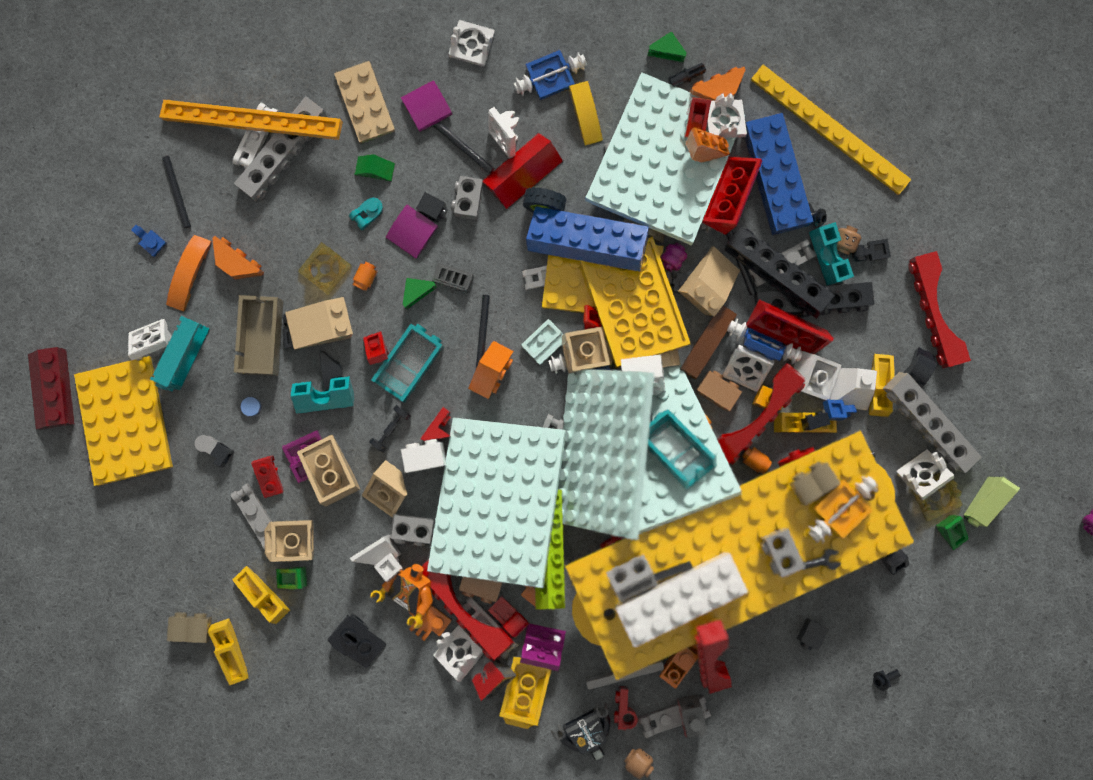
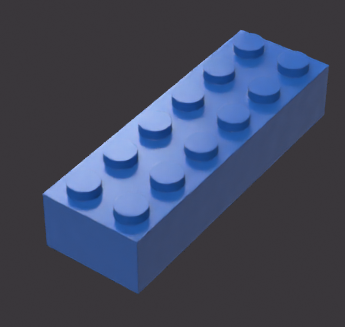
(778, 174)
(587, 238)

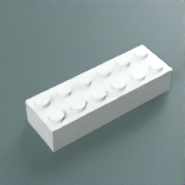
(681, 598)

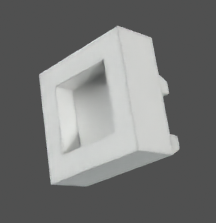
(388, 567)

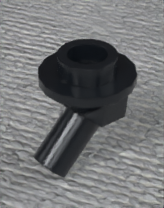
(819, 217)
(882, 680)

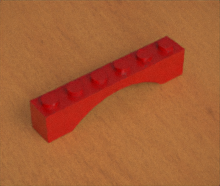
(949, 347)
(785, 384)
(492, 639)
(710, 645)

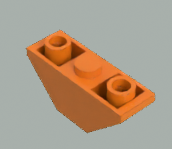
(719, 84)
(706, 146)
(234, 261)
(679, 665)

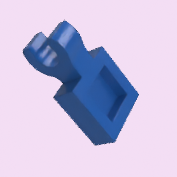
(150, 241)
(837, 410)

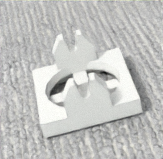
(455, 39)
(726, 131)
(504, 132)
(136, 337)
(753, 384)
(913, 483)
(467, 662)

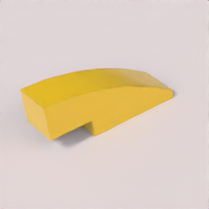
(586, 113)
(880, 404)
(792, 424)
(261, 596)
(228, 651)

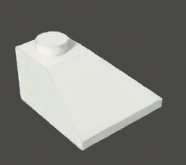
(819, 374)
(855, 387)
(377, 551)

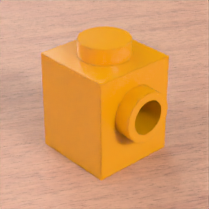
(763, 397)

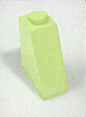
(990, 501)

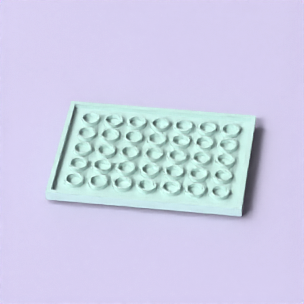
(649, 167)
(605, 450)
(663, 495)
(497, 502)

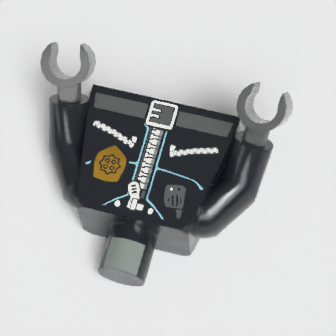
(586, 732)

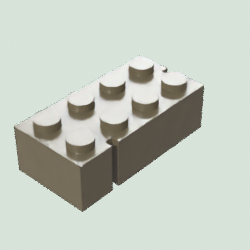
(258, 335)

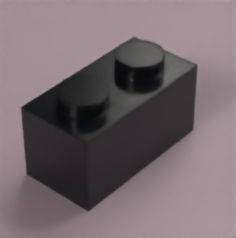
(815, 421)

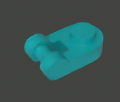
(372, 207)

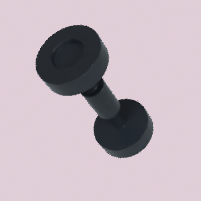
(389, 429)

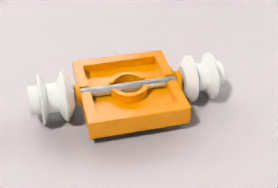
(842, 509)

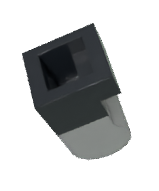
(214, 448)

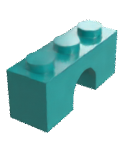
(825, 246)
(307, 399)

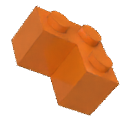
(491, 370)

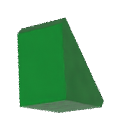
(667, 48)
(374, 167)
(416, 290)
(953, 530)
(291, 578)

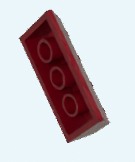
(51, 388)

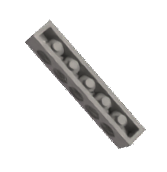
(270, 153)
(965, 456)

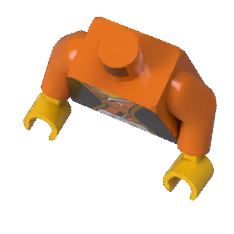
(410, 591)

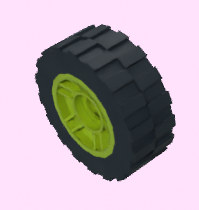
(543, 198)

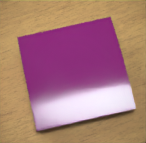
(426, 105)
(411, 231)
(291, 453)
(543, 647)

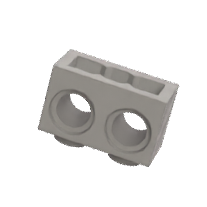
(472, 198)
(412, 524)
(787, 549)
(633, 580)

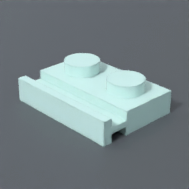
(543, 342)

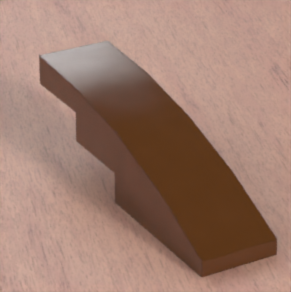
(708, 342)

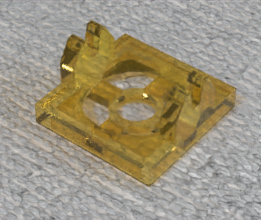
(322, 249)
(954, 502)

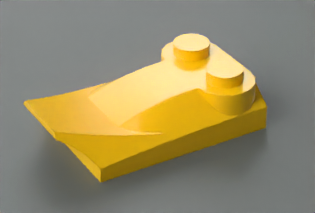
(525, 695)

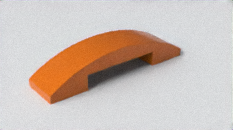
(186, 272)

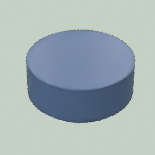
(250, 406)

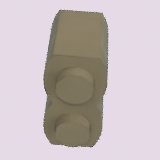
(814, 482)
(188, 628)

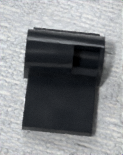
(356, 640)

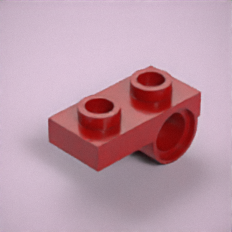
(267, 476)
(508, 616)
(621, 698)

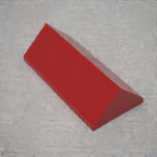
(523, 170)
(731, 193)
(788, 328)

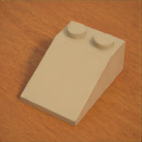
(710, 282)
(319, 323)
(328, 471)

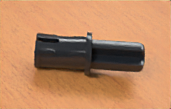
(687, 74)

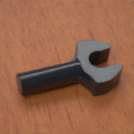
(824, 560)

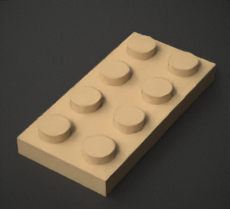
(364, 102)

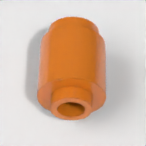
(364, 276)
(756, 460)

